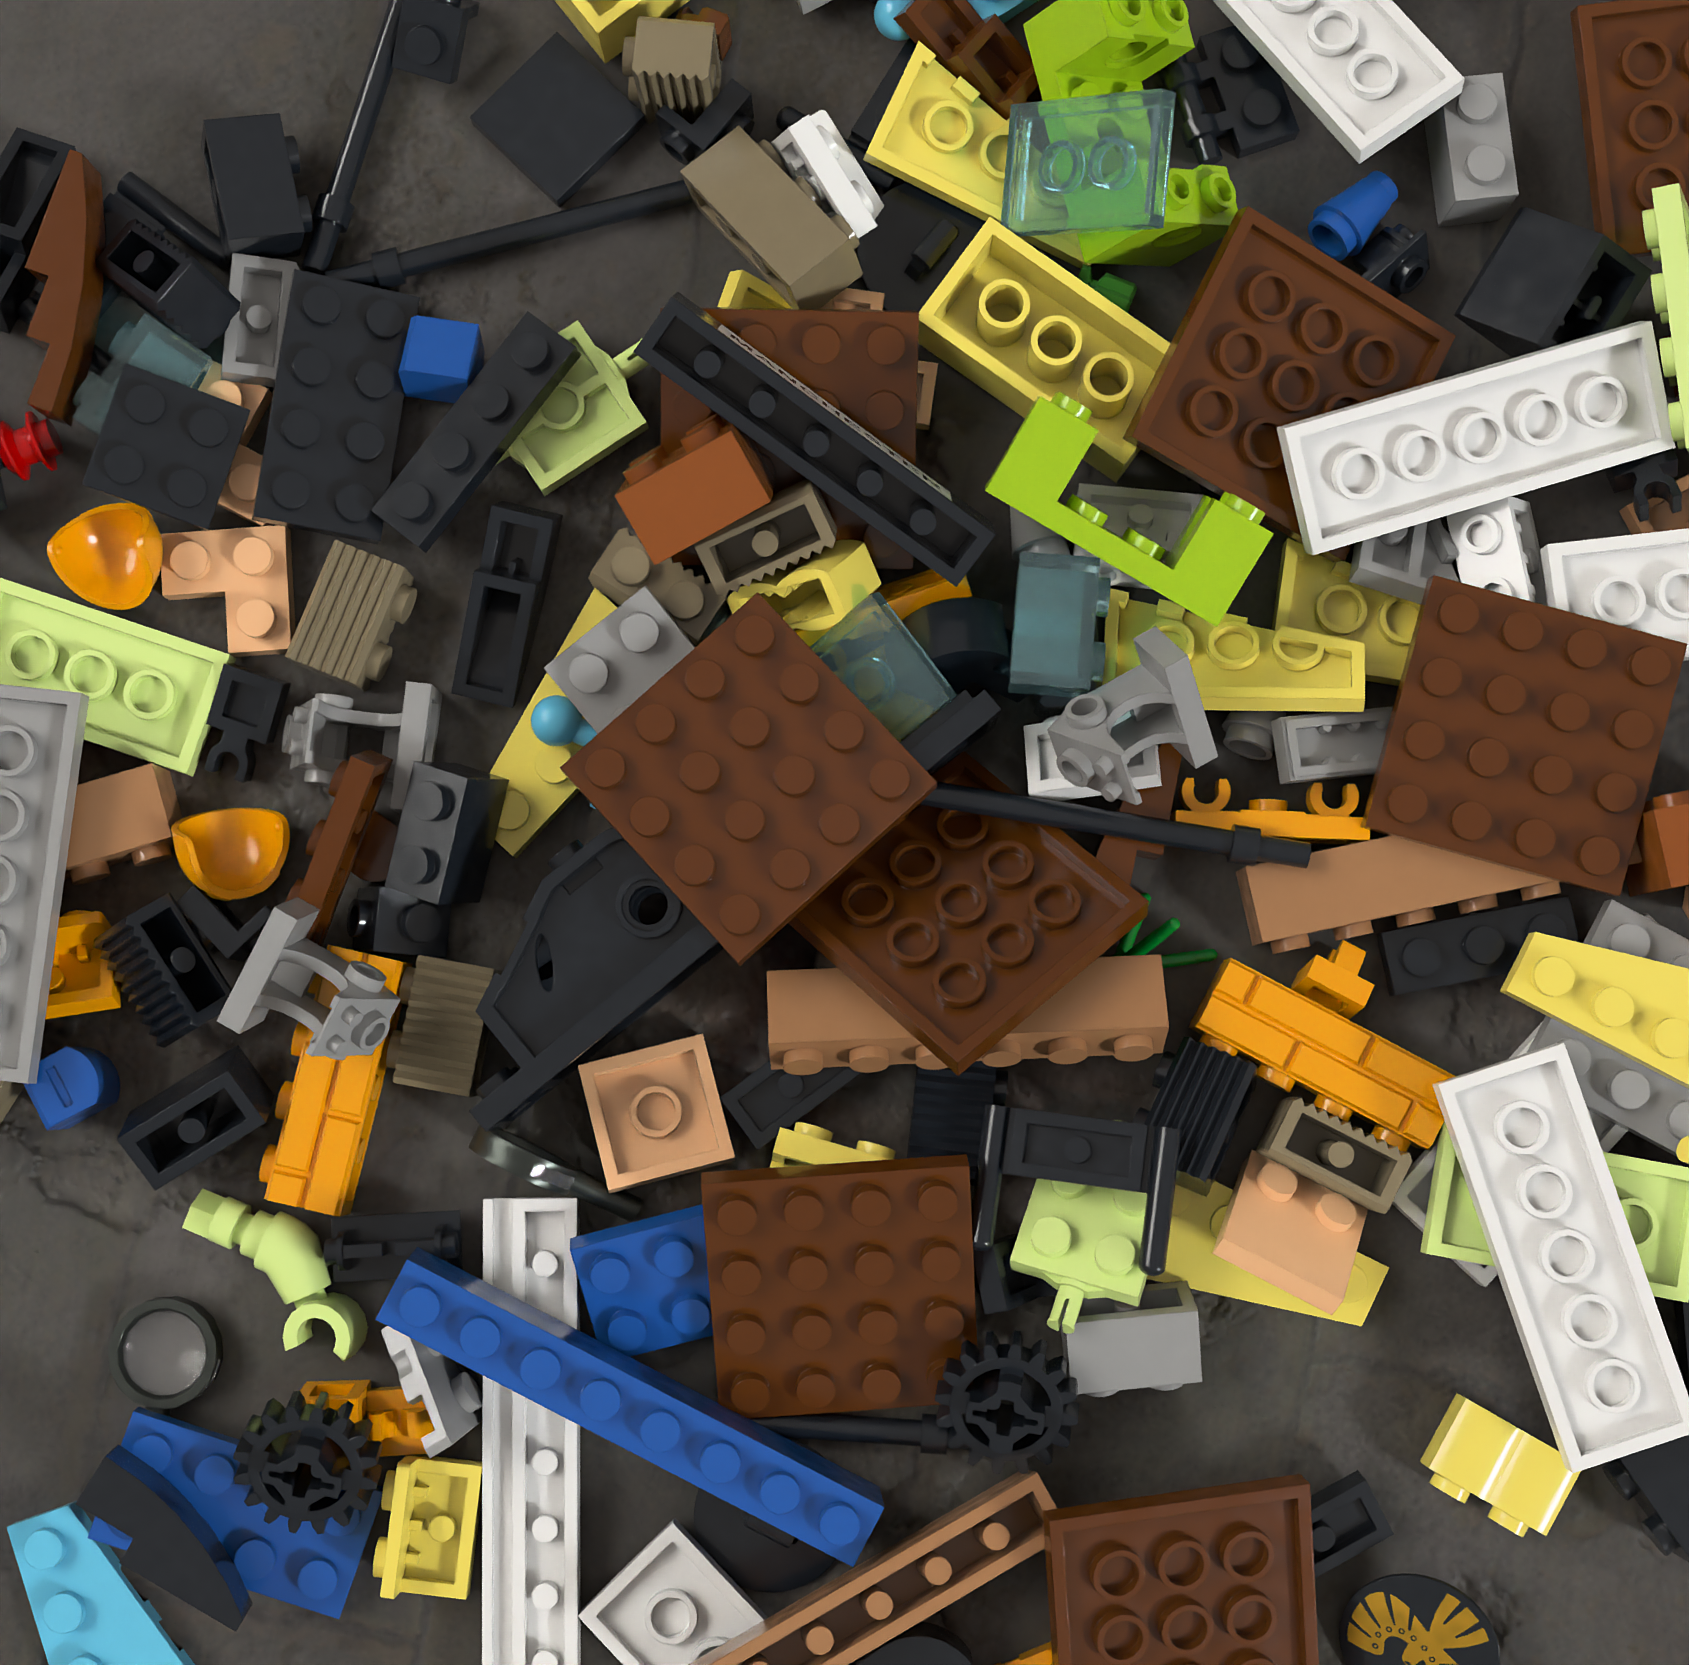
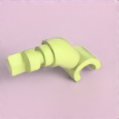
(291, 1259)

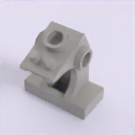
(1162, 710)
(321, 728)
(281, 974)

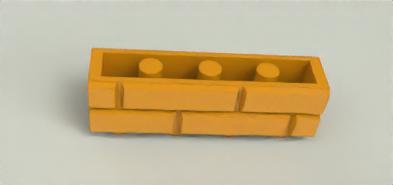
(1322, 1053)
(328, 1111)

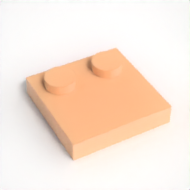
(656, 1113)
(1291, 1232)

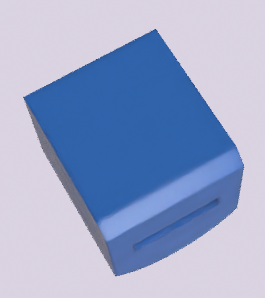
(440, 358)
(73, 1086)

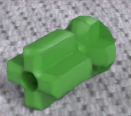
(1111, 287)

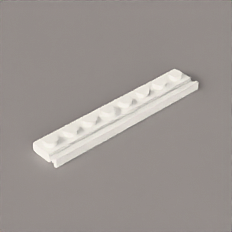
(530, 1453)

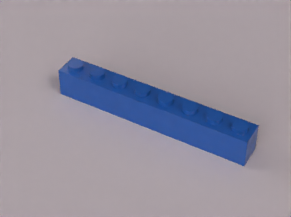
(632, 1405)

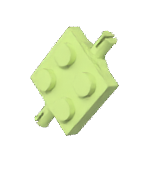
(582, 417)
(1082, 1245)

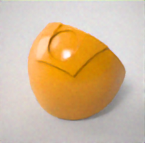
(109, 555)
(232, 850)

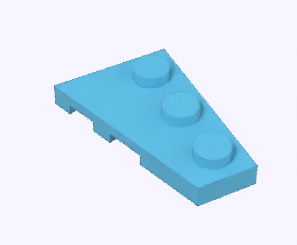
(83, 1598)

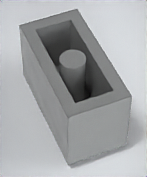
(1472, 154)
(1135, 1346)

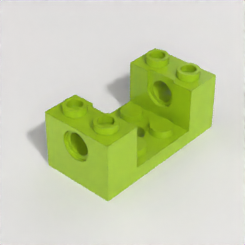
(1111, 49)
(1204, 563)

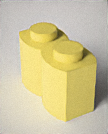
(817, 589)
(1499, 1464)

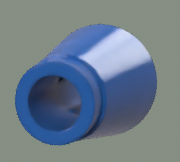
(1349, 218)

